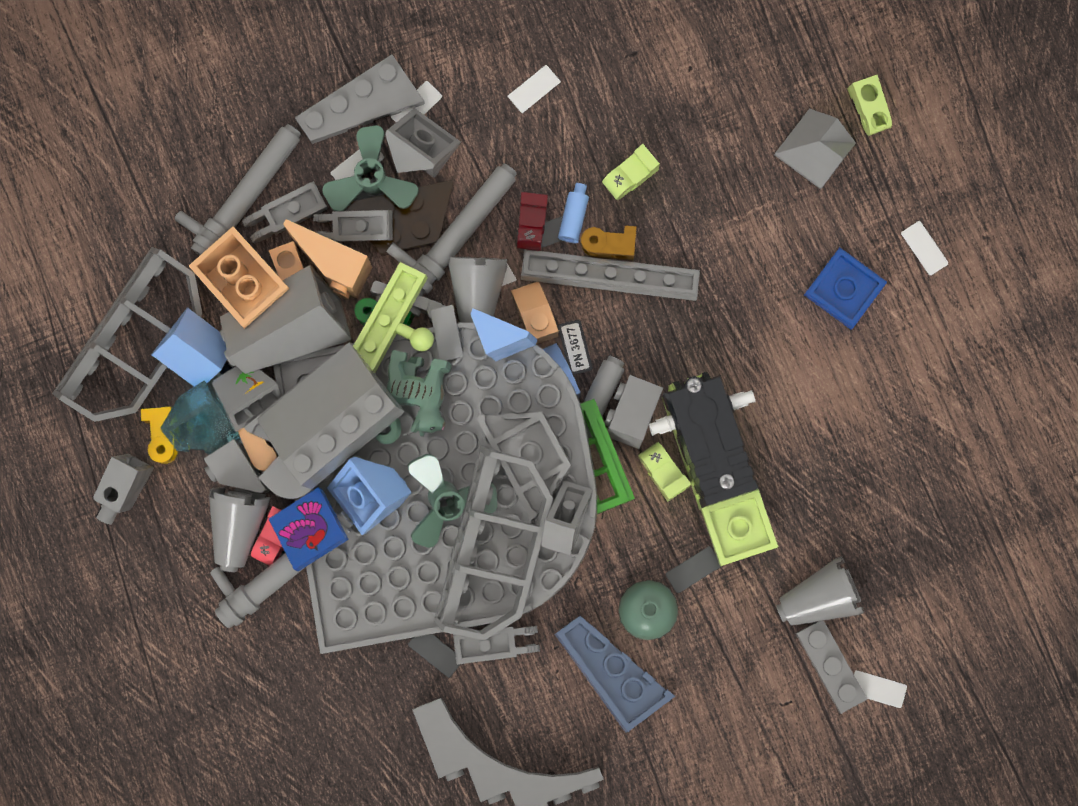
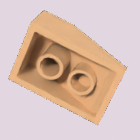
(338, 264)
(238, 277)

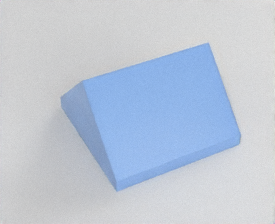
(500, 337)
(192, 349)

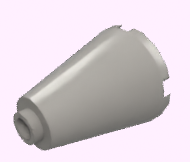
(476, 284)
(235, 524)
(821, 597)

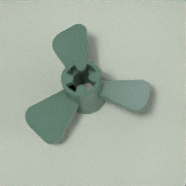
(344, 191)
(428, 473)

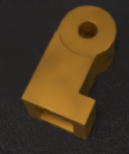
(609, 245)

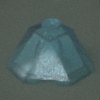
(198, 422)

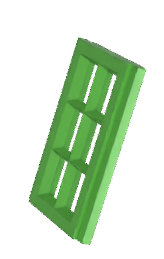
(609, 458)

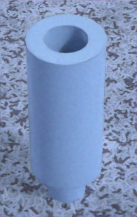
(574, 214)

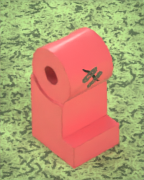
(267, 546)

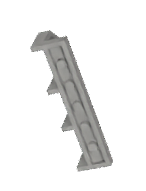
(104, 336)
(465, 550)

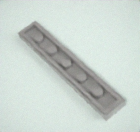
(610, 275)

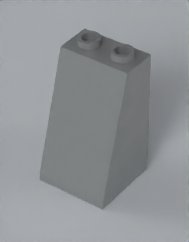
(295, 325)

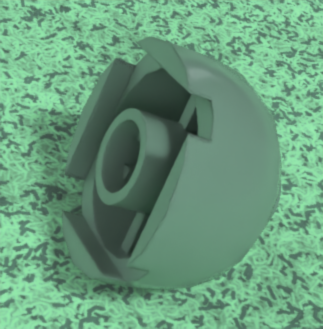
(648, 610)

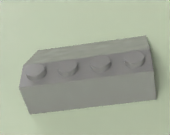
(329, 417)

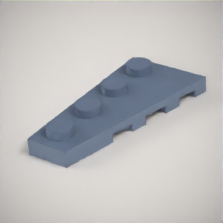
(617, 680)

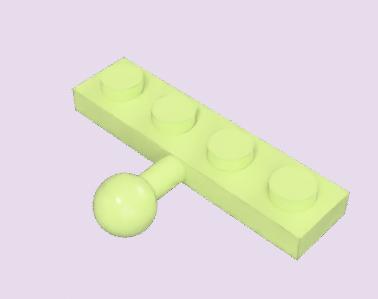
(389, 315)

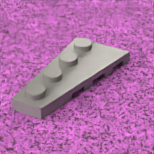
(368, 97)

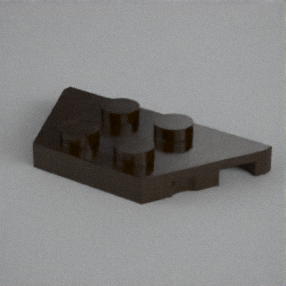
(412, 226)

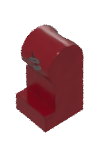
(532, 220)

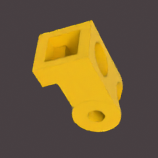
(160, 447)

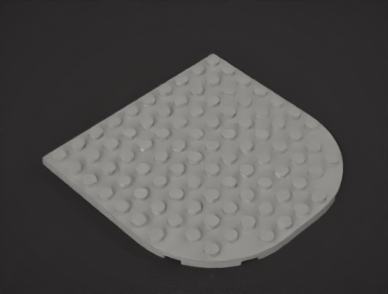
(384, 583)

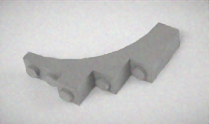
(454, 751)

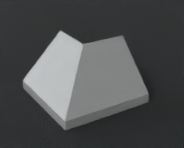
(420, 144)
(816, 147)

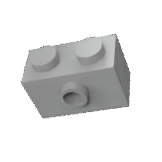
(634, 411)

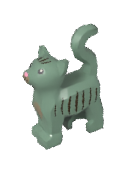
(416, 391)

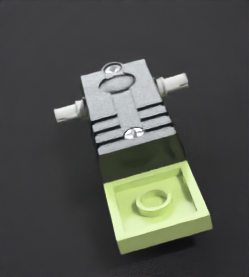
(718, 465)

